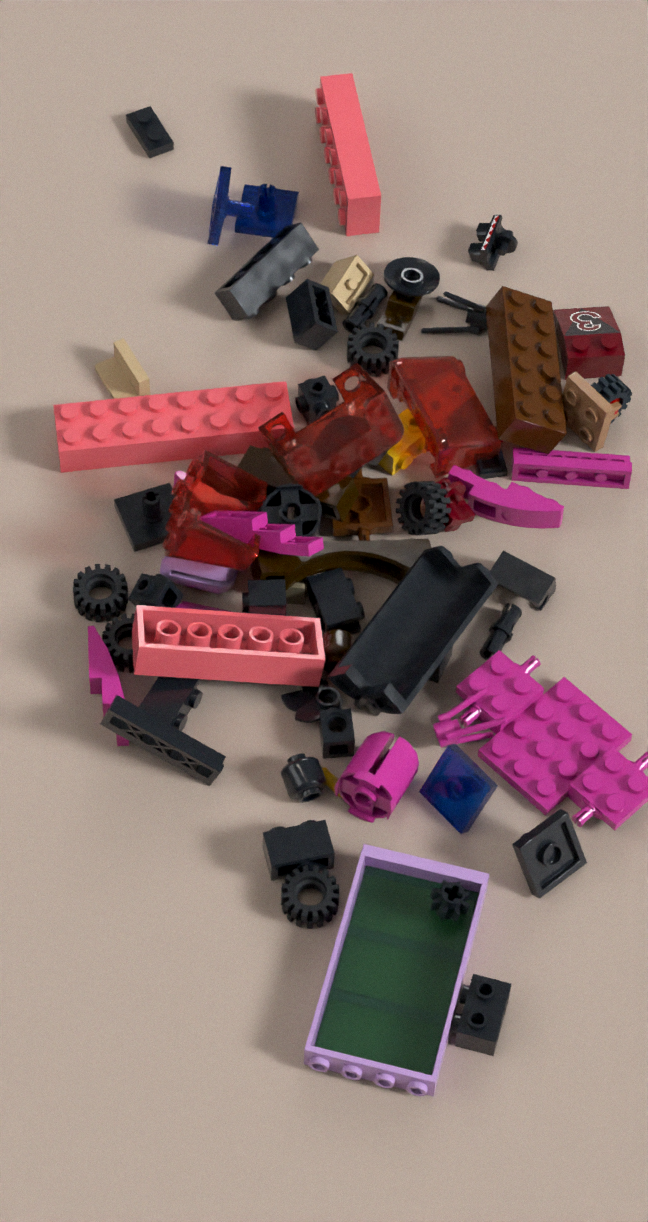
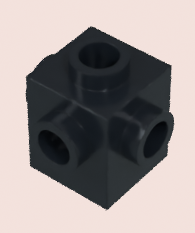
(316, 398)
(155, 591)

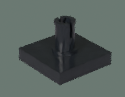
(145, 515)
(549, 853)

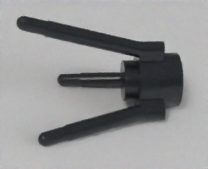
(475, 316)

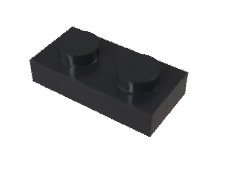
(149, 132)

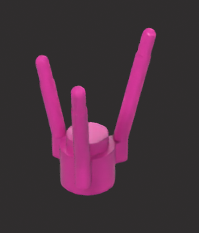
(450, 732)

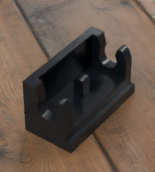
(523, 579)

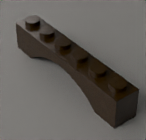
(378, 557)

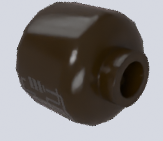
(336, 644)

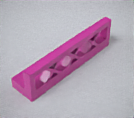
(571, 468)

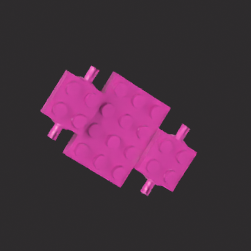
(554, 743)

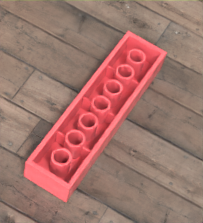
(167, 426)

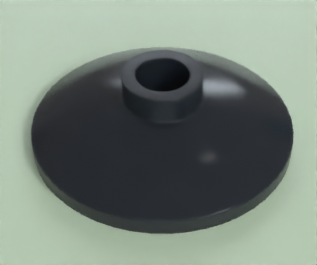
(411, 276)

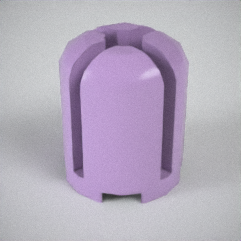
(198, 575)

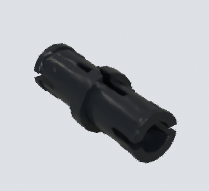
(365, 307)
(501, 631)

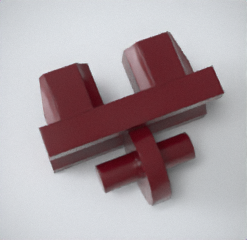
(460, 509)

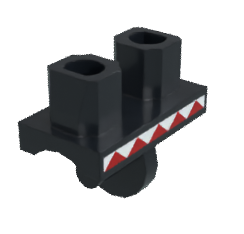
(495, 242)

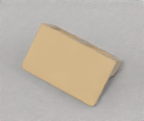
(347, 282)
(123, 373)

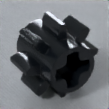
(449, 901)

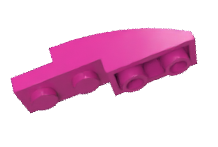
(509, 506)

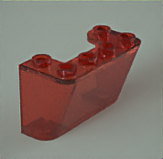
(341, 437)
(210, 487)

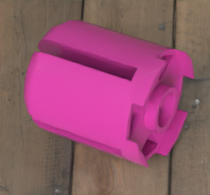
(377, 775)

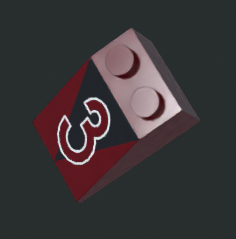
(589, 342)

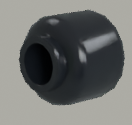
(303, 778)

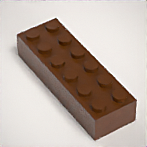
(525, 370)

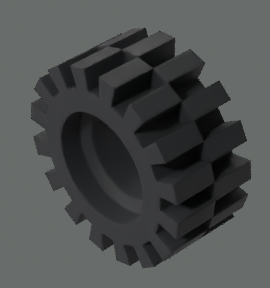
(372, 337)
(411, 508)
(100, 578)
(111, 638)
(310, 880)

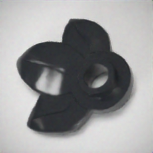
(311, 700)

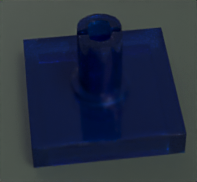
(223, 206)
(271, 210)
(458, 788)

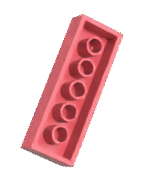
(348, 155)
(227, 646)

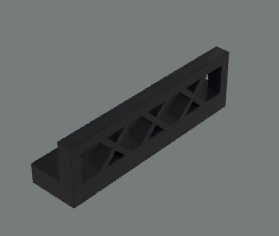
(163, 740)

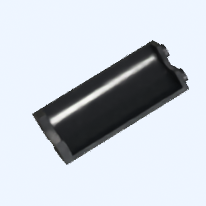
(413, 631)

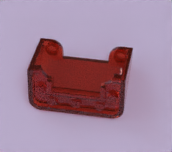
(445, 410)

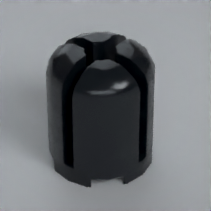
(305, 509)

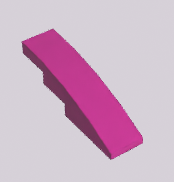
(274, 537)
(103, 675)

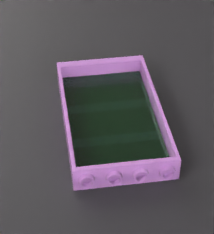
(394, 973)

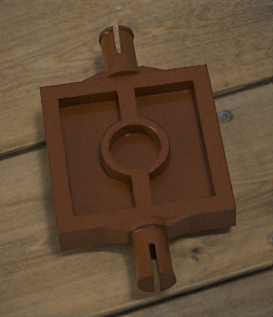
(369, 512)

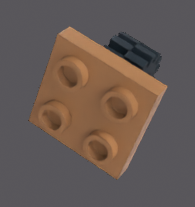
(594, 406)

